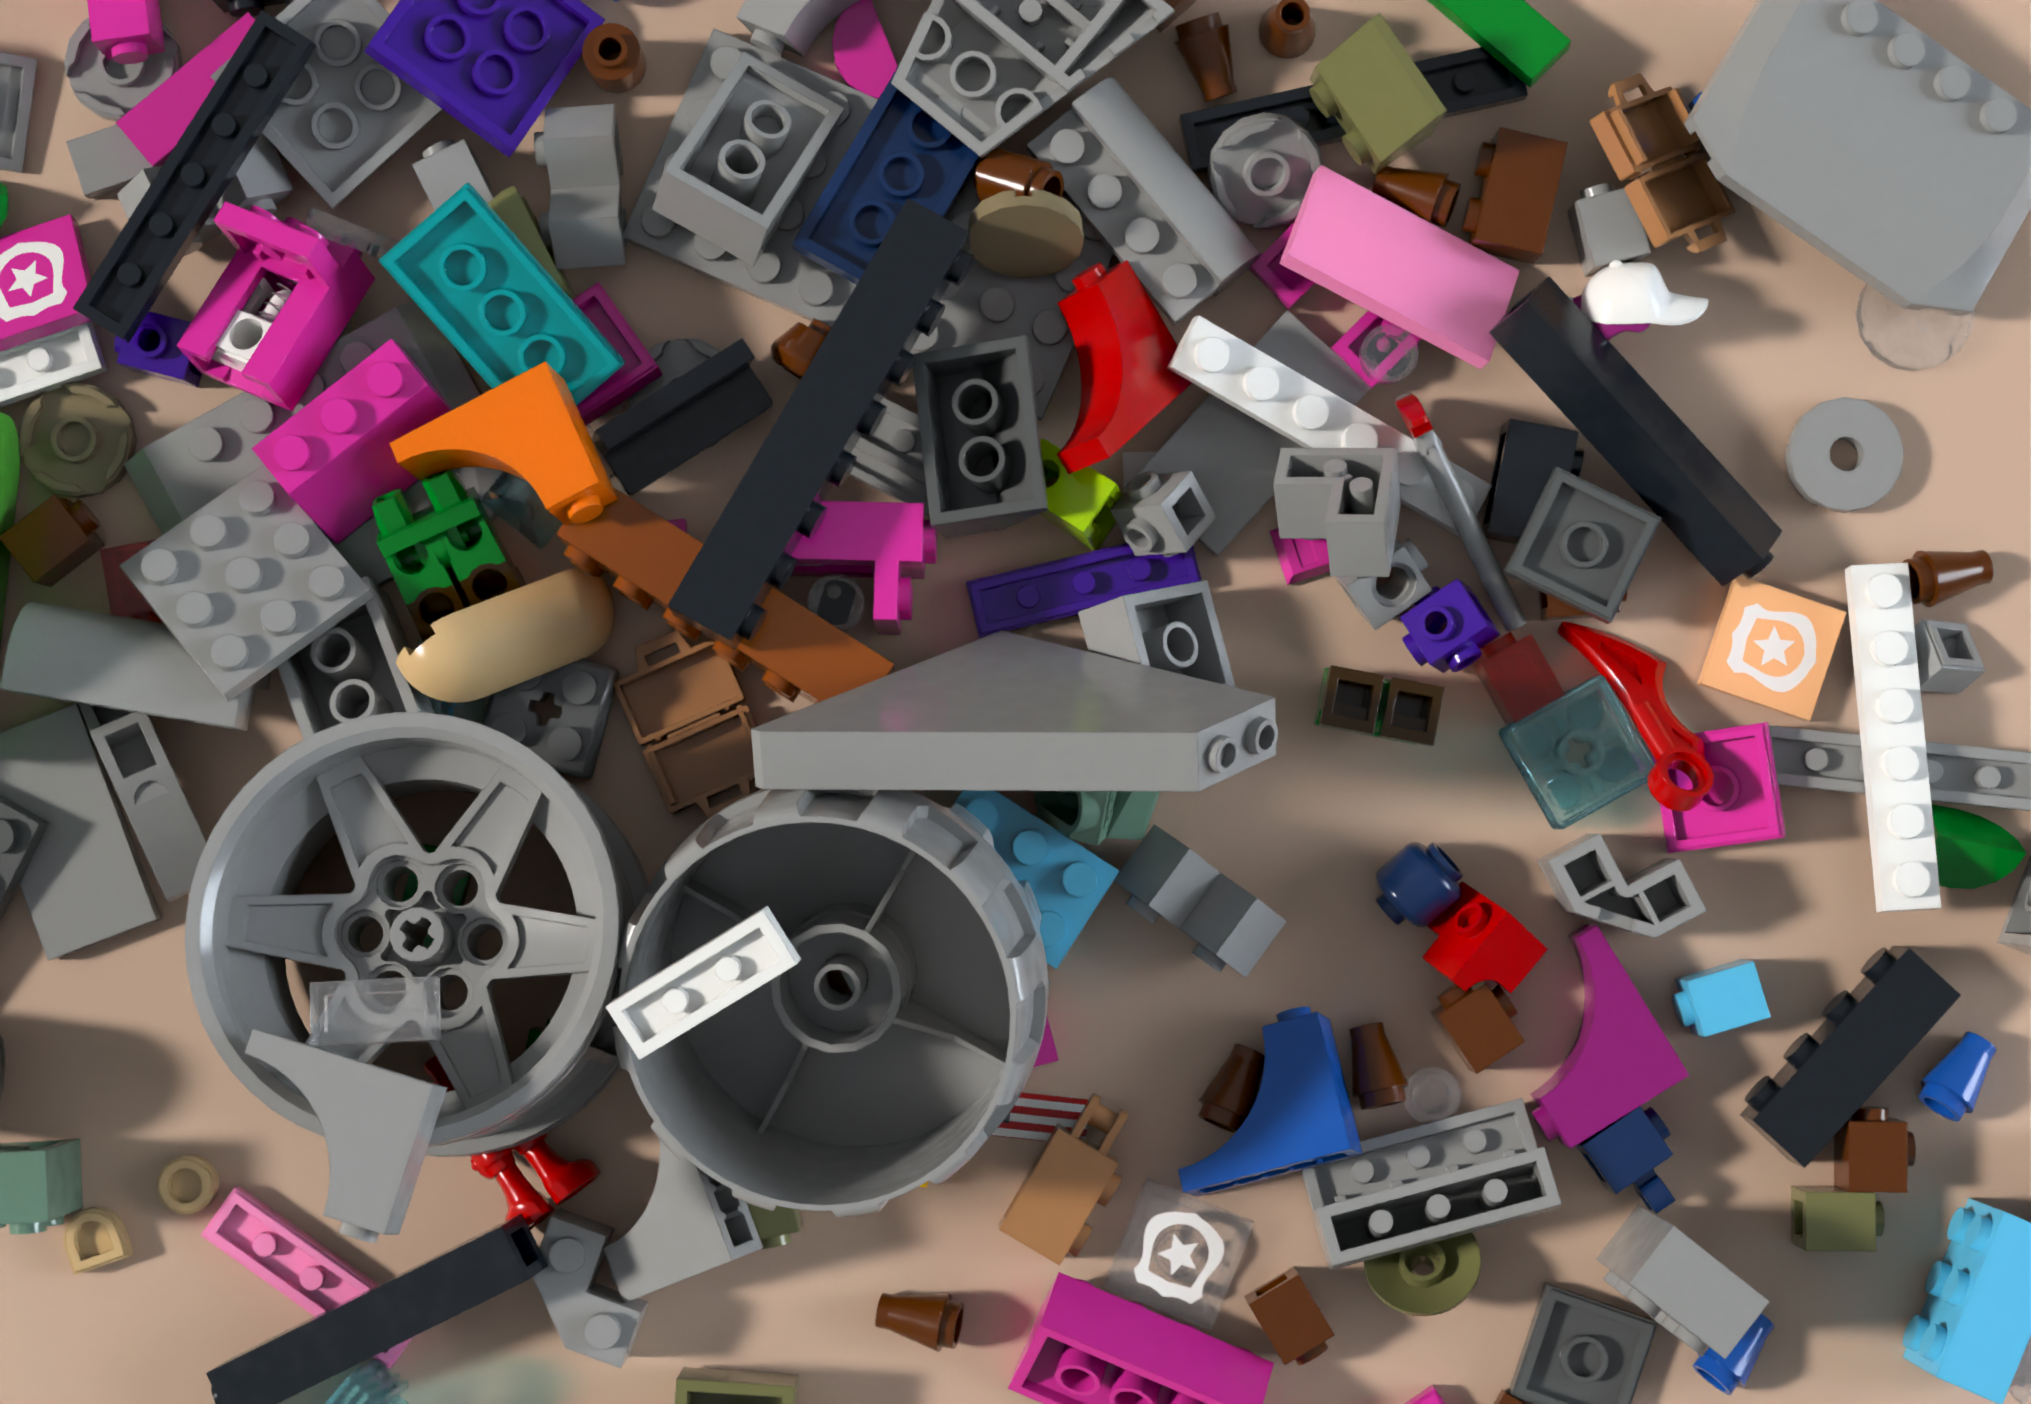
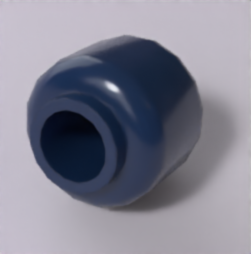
(1418, 884)

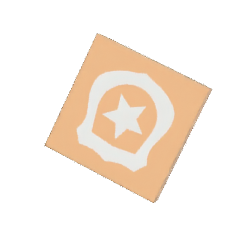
(1771, 648)

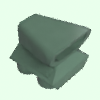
(1097, 814)

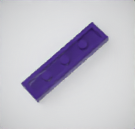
(1072, 585)

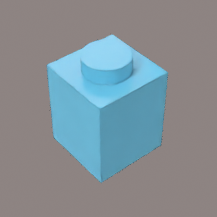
(1720, 998)

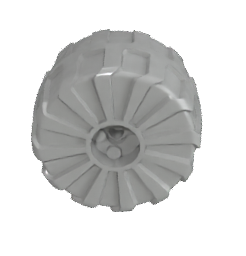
(822, 1091)

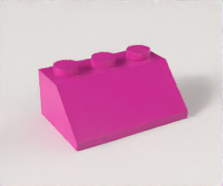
(337, 447)

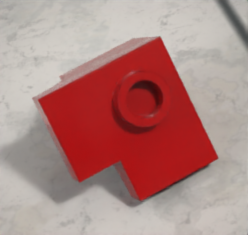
(1482, 943)

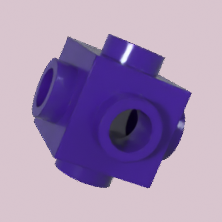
(1448, 628)

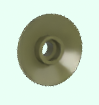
(1454, 1276)

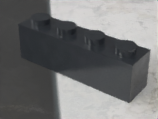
(1848, 1054)

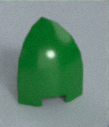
(1972, 849)

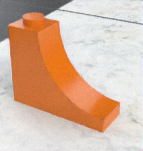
(521, 429)

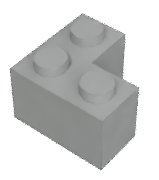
(1342, 498)

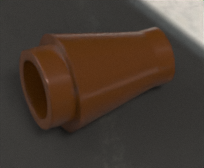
(1284, 39)
(1207, 53)
(1419, 192)
(1944, 574)
(1375, 1069)
(1233, 1089)
(923, 1318)

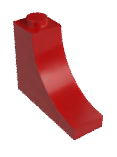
(1121, 362)

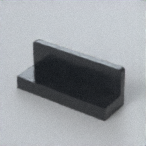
(683, 418)

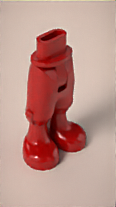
(559, 1176)

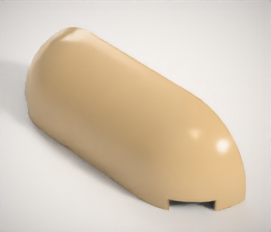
(512, 638)

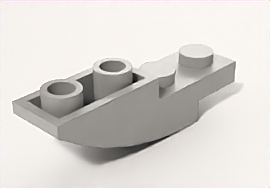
(149, 795)

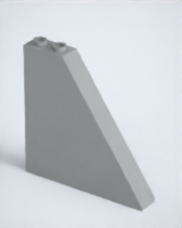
(1020, 720)

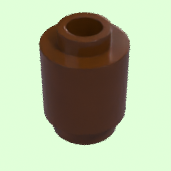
(617, 74)
(1013, 171)

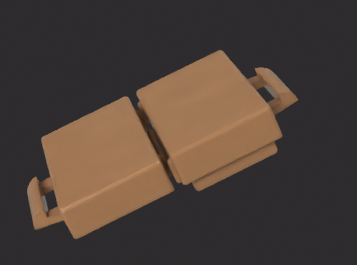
(1681, 188)
(684, 702)

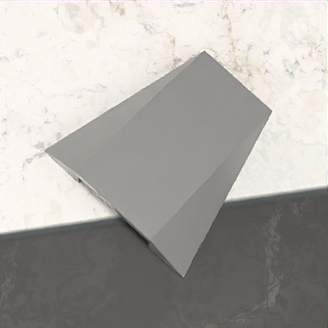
(1004, 62)

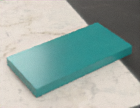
(497, 298)

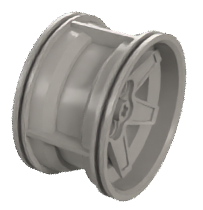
(343, 784)

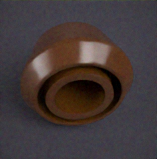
(798, 346)

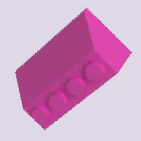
(1118, 1352)

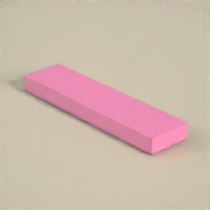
(288, 1258)

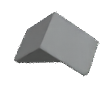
(1946, 656)

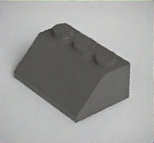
(979, 436)

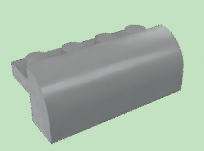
(1144, 200)
(115, 666)
(1431, 1184)

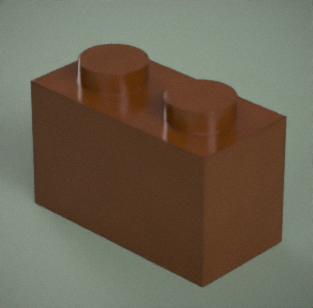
(1515, 194)

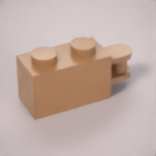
(1066, 1185)

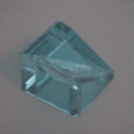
(521, 508)

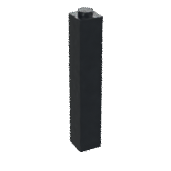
(1637, 433)
(380, 1317)

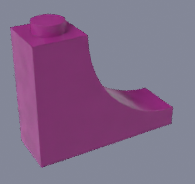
(1616, 1058)

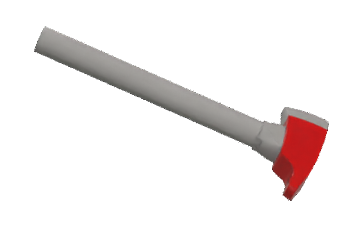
(1464, 519)

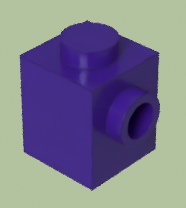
(155, 350)

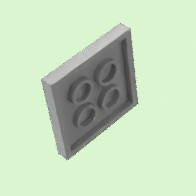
(344, 106)
(246, 582)

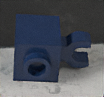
(1628, 1153)

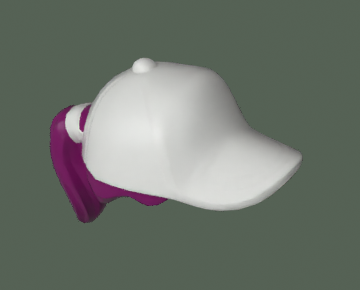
(1633, 297)

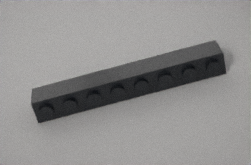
(821, 426)

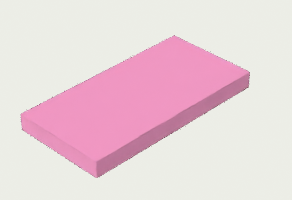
(1399, 266)

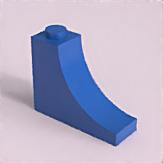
(1298, 1115)

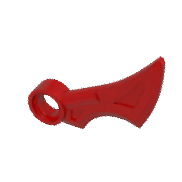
(1638, 683)

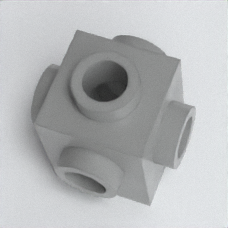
(1162, 513)

